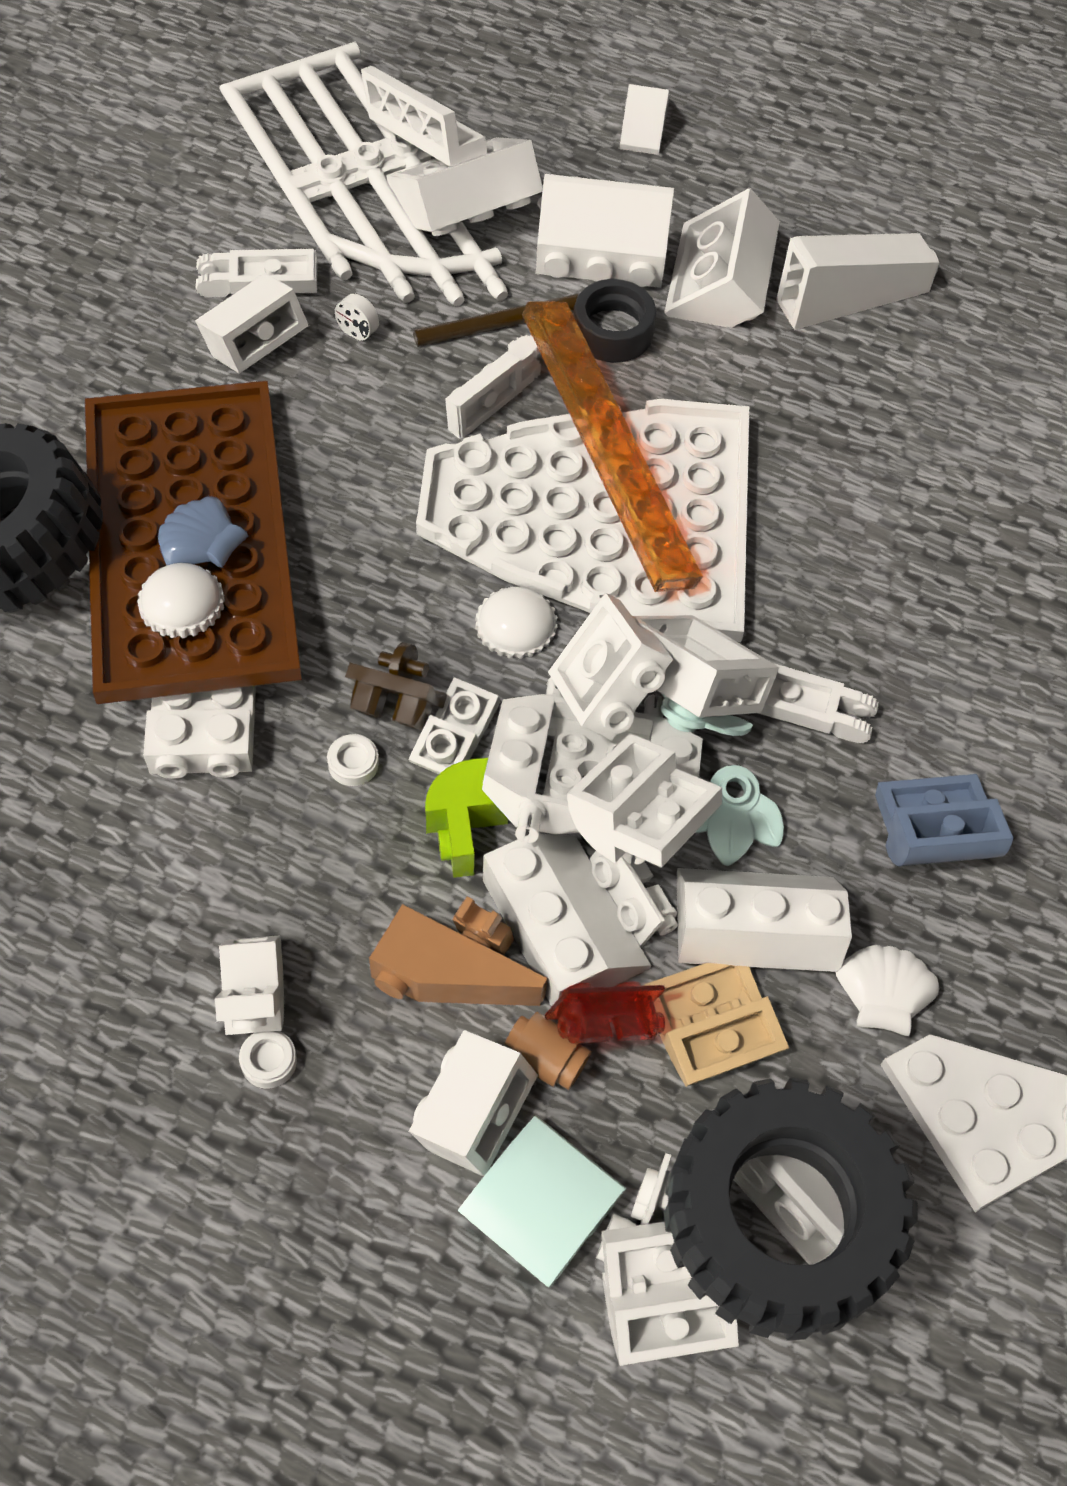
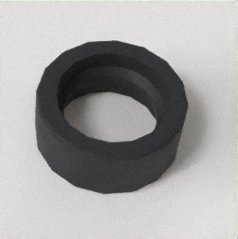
(622, 297)

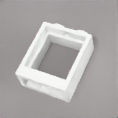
(710, 669)

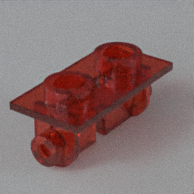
(588, 1010)

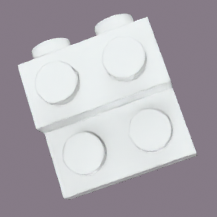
(609, 668)
(201, 733)

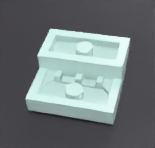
(542, 1200)

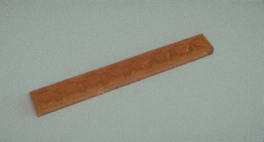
(612, 448)

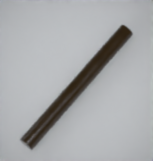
(478, 323)

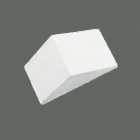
(644, 119)

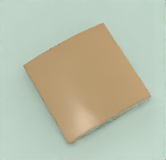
(716, 1021)

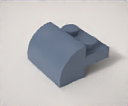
(941, 820)

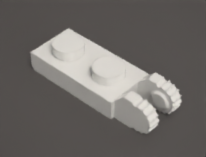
(234, 270)
(493, 387)
(814, 704)

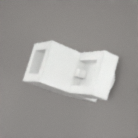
(251, 985)

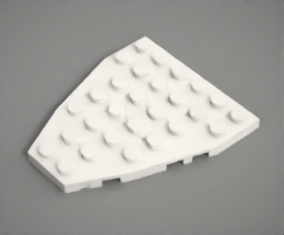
(543, 520)

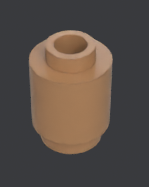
(546, 1052)

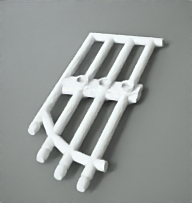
(360, 165)

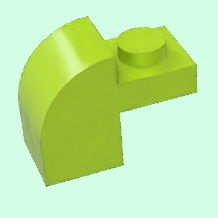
(457, 805)

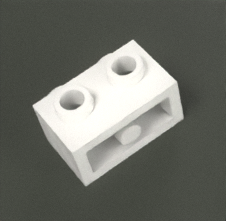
(252, 322)
(473, 1102)

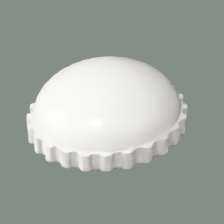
(180, 600)
(516, 622)

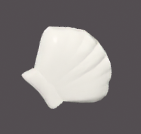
(887, 987)

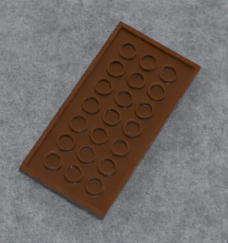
(147, 460)

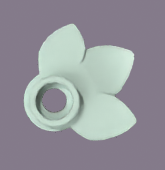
(688, 722)
(743, 818)

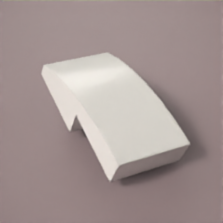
(456, 728)

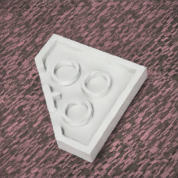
(983, 1114)

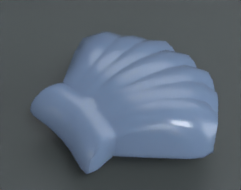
(199, 533)

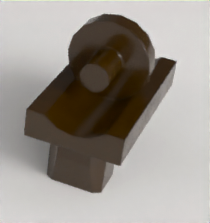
(414, 696)

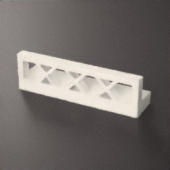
(419, 119)

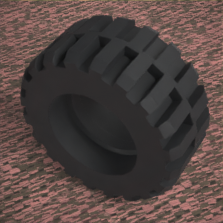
(52, 516)
(849, 1156)

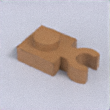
(483, 926)

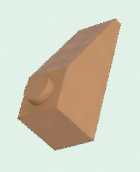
(444, 966)

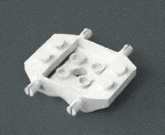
(519, 751)

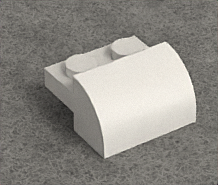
(640, 802)
(650, 1299)

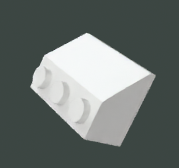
(443, 195)
(603, 230)
(724, 263)
(561, 914)
(762, 920)
(795, 1202)

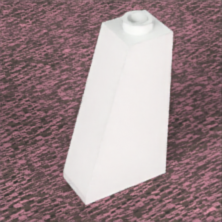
(851, 274)

